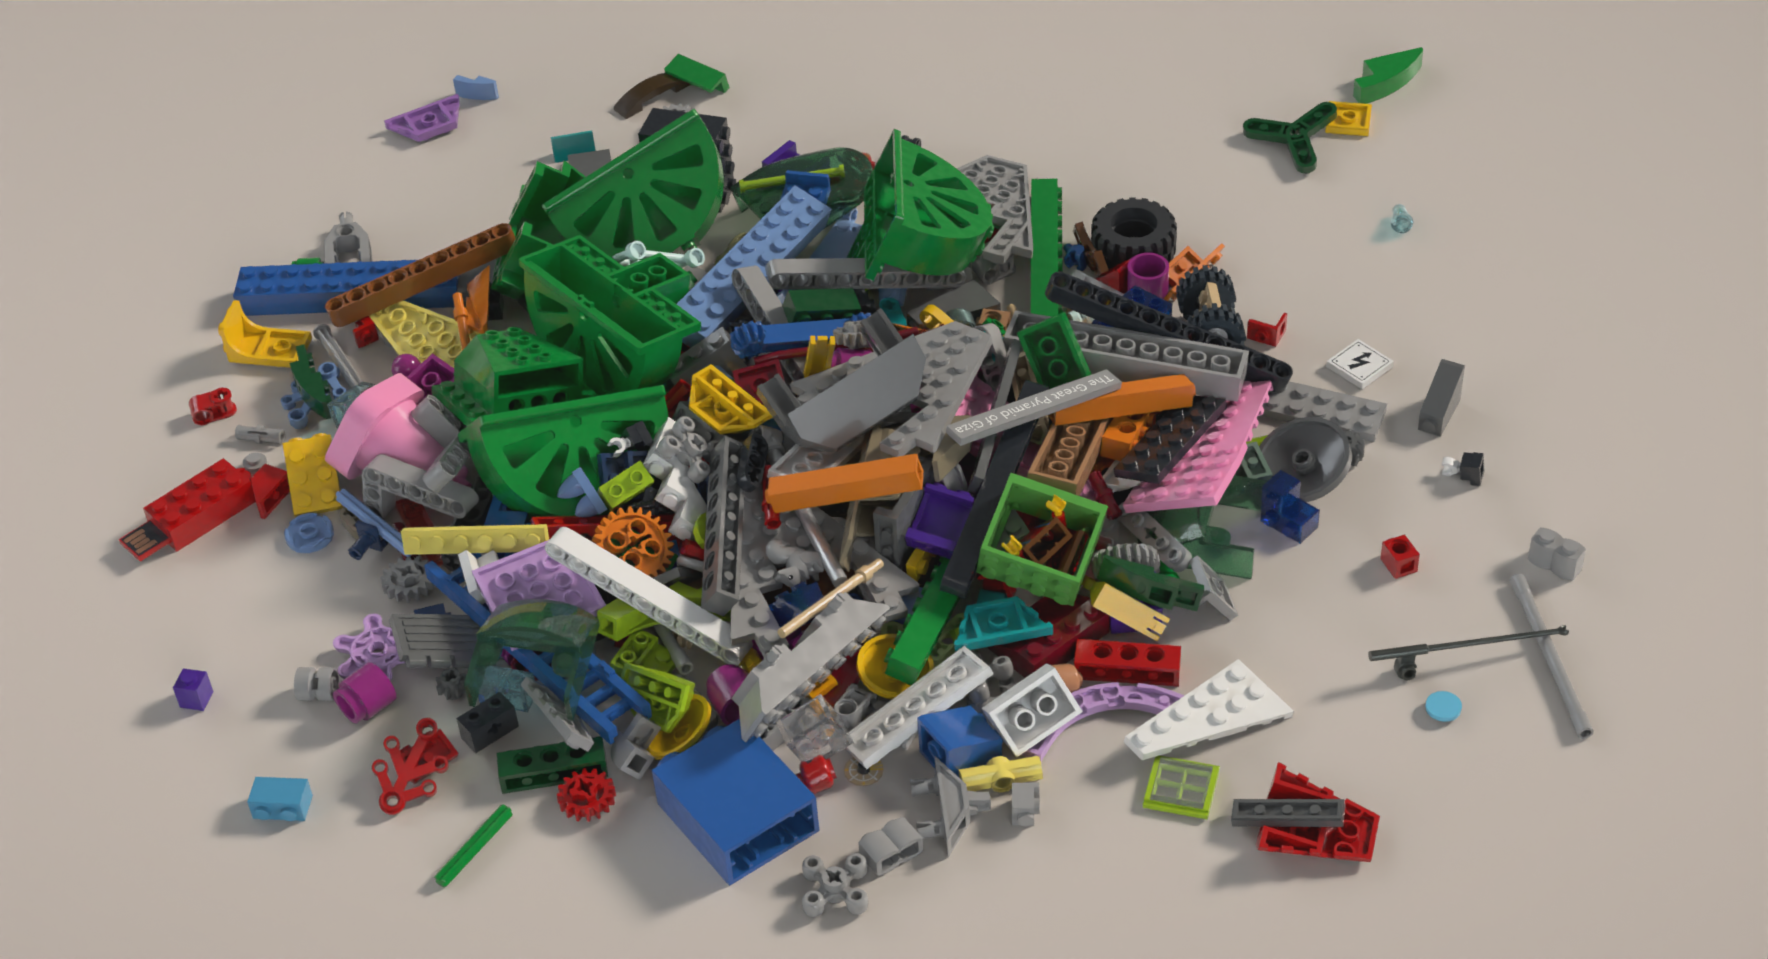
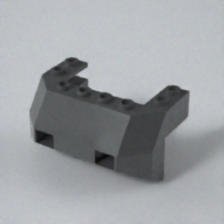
(857, 400)

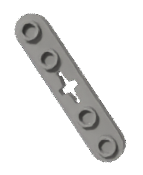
(1168, 548)

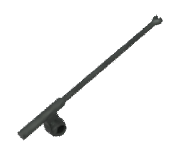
(1405, 656)

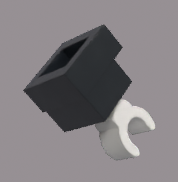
(632, 438)
(1470, 468)

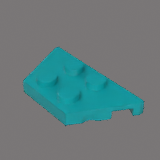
(999, 623)

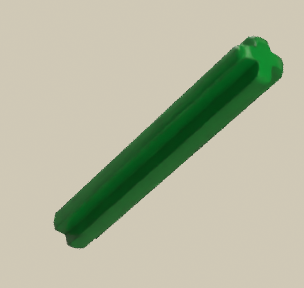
(473, 845)

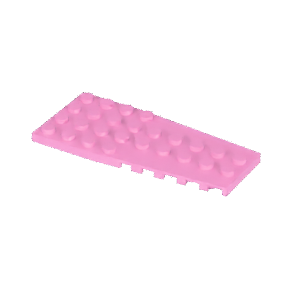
(1211, 462)

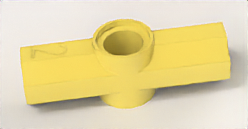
(1001, 773)

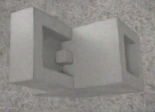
(630, 748)

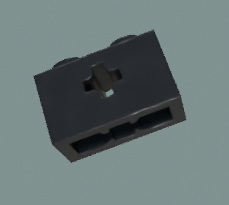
(487, 722)

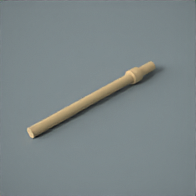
(861, 575)

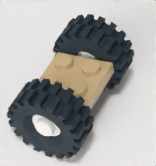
(1208, 303)

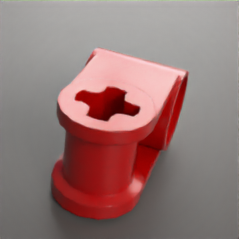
(210, 407)

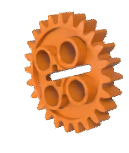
(619, 527)

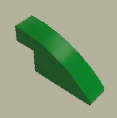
(1386, 74)

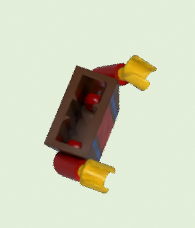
(1044, 538)

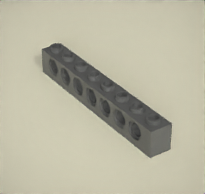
(723, 529)

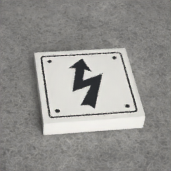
(1360, 364)

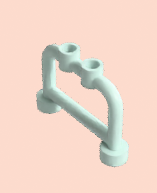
(636, 251)

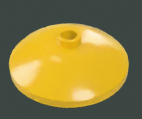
(872, 667)
(686, 732)

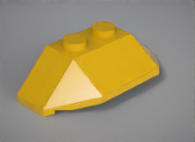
(724, 403)

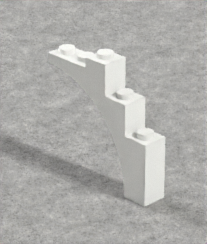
(676, 489)

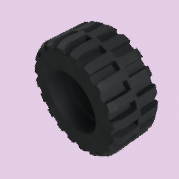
(1133, 218)

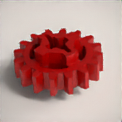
(586, 795)

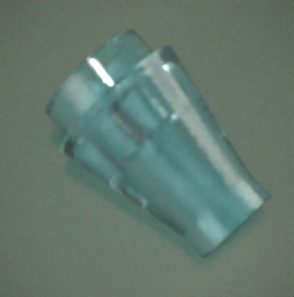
(1401, 219)

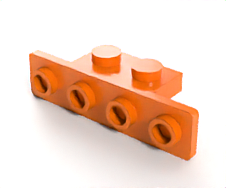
(1186, 261)

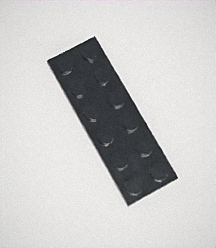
(1169, 440)

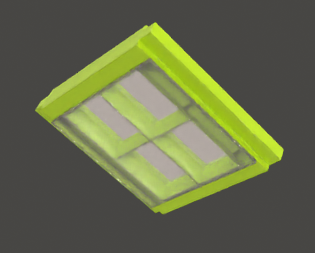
(1181, 787)

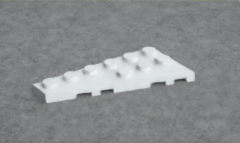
(1211, 711)

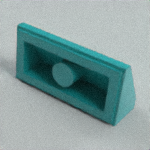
(572, 144)

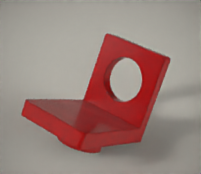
(1265, 332)

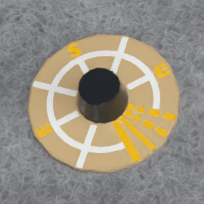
(859, 775)

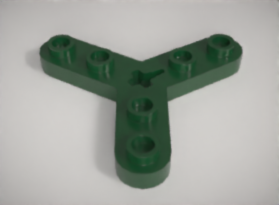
(1298, 145)

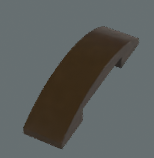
(649, 88)

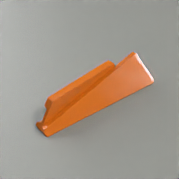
(478, 302)

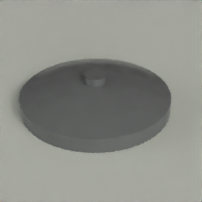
(1310, 451)

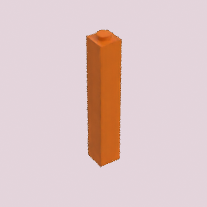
(1132, 399)
(845, 483)

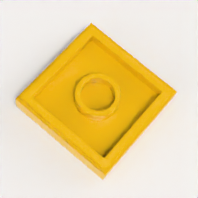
(1351, 119)

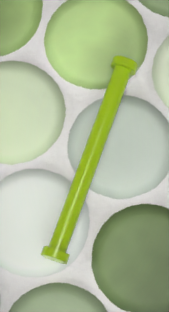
(780, 180)

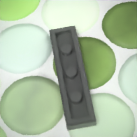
(1288, 812)

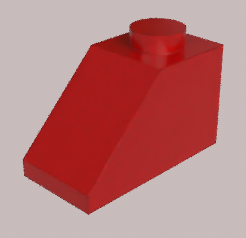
(269, 488)

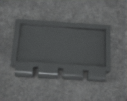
(434, 639)

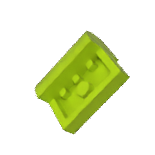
(643, 650)

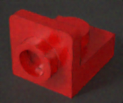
(365, 332)

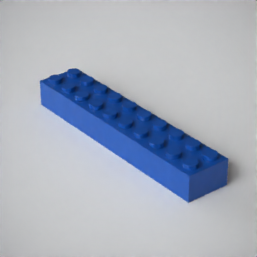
(310, 286)

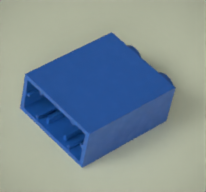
(735, 801)

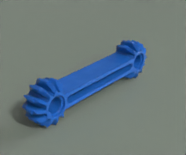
(756, 338)

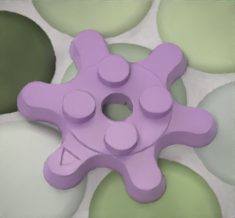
(362, 646)

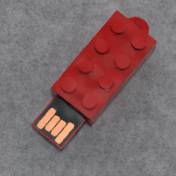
(191, 510)

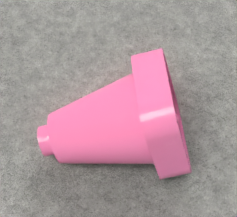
(383, 424)

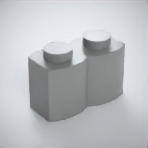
(1556, 553)
(890, 846)

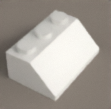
(1032, 709)

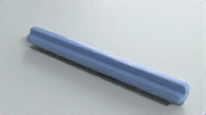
(370, 517)

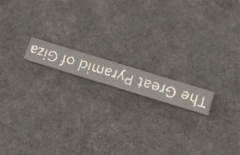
(1033, 407)

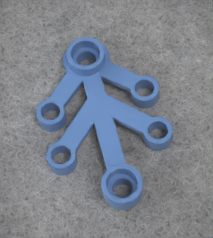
(298, 417)

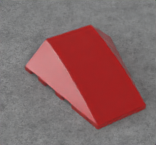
(1350, 843)

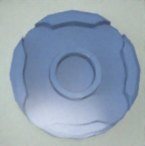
(309, 533)

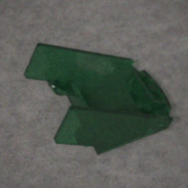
(1212, 543)
(539, 627)

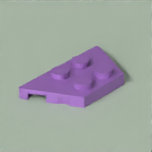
(427, 120)

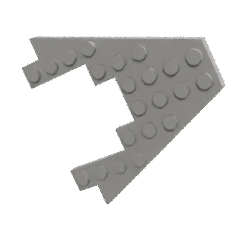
(1007, 190)
(951, 364)
(751, 614)

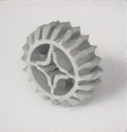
(1132, 552)

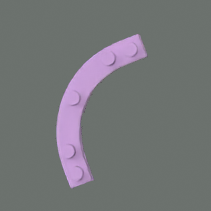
(1110, 697)

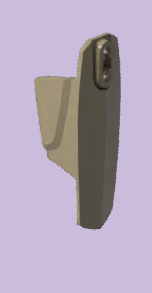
(860, 512)

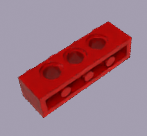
(1128, 662)

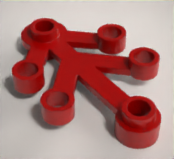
(408, 770)

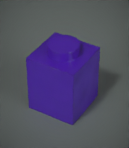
(193, 689)

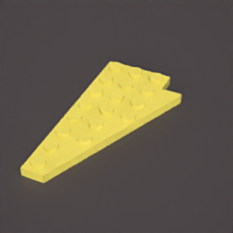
(419, 332)

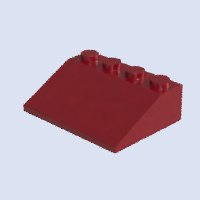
(1068, 623)

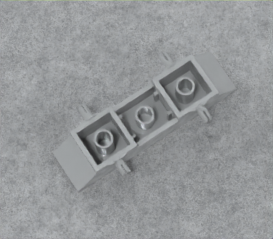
(789, 674)

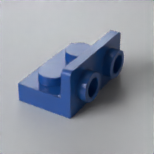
(812, 183)

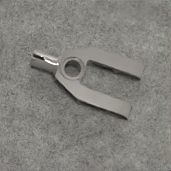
(347, 238)

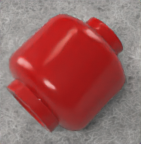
(817, 773)

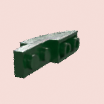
(310, 383)
(1150, 587)

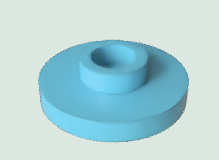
(1443, 706)

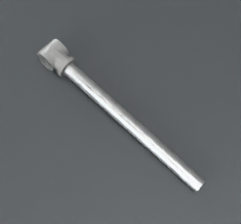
(775, 452)

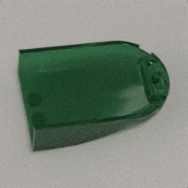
(844, 194)

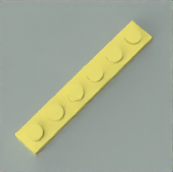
(472, 538)

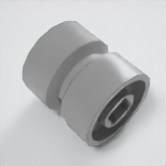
(313, 683)

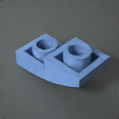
(477, 89)

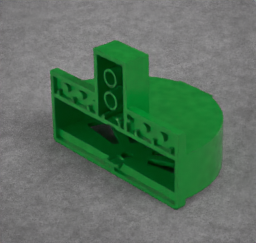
(652, 194)
(920, 214)
(609, 313)
(535, 449)

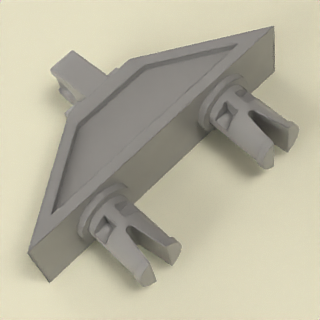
(955, 803)

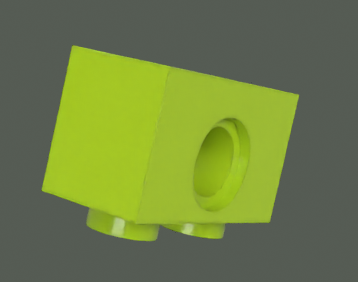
(625, 486)

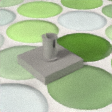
(1214, 588)

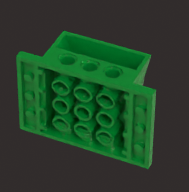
(510, 373)

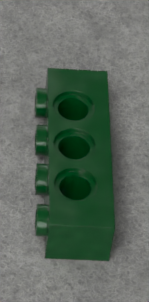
(547, 765)

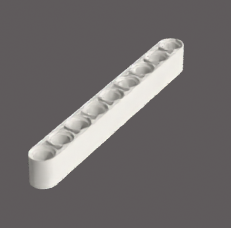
(645, 594)

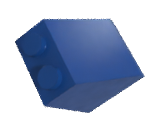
(958, 738)

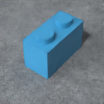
(280, 798)

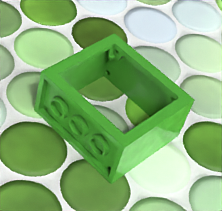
(1031, 498)

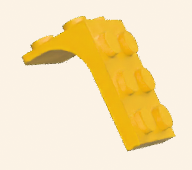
(259, 345)
(310, 477)

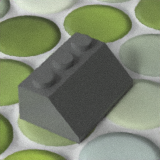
(712, 350)

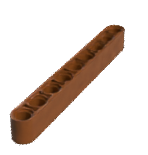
(420, 275)

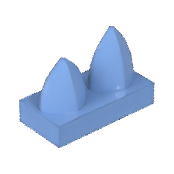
(577, 485)

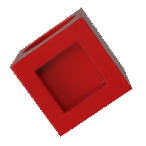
(1400, 556)

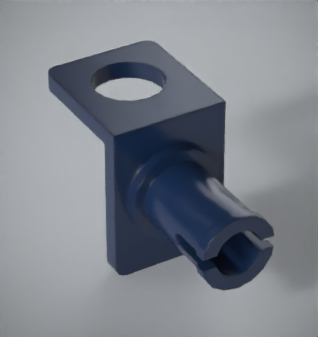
(368, 538)

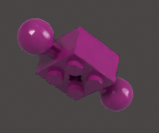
(423, 374)

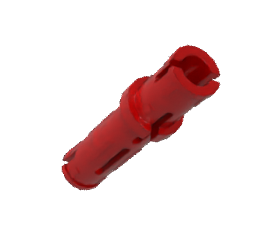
(772, 519)

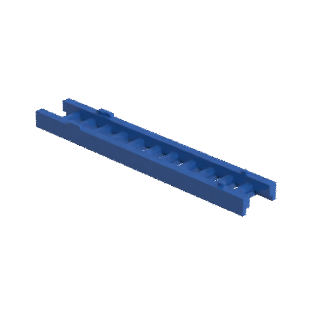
(539, 664)

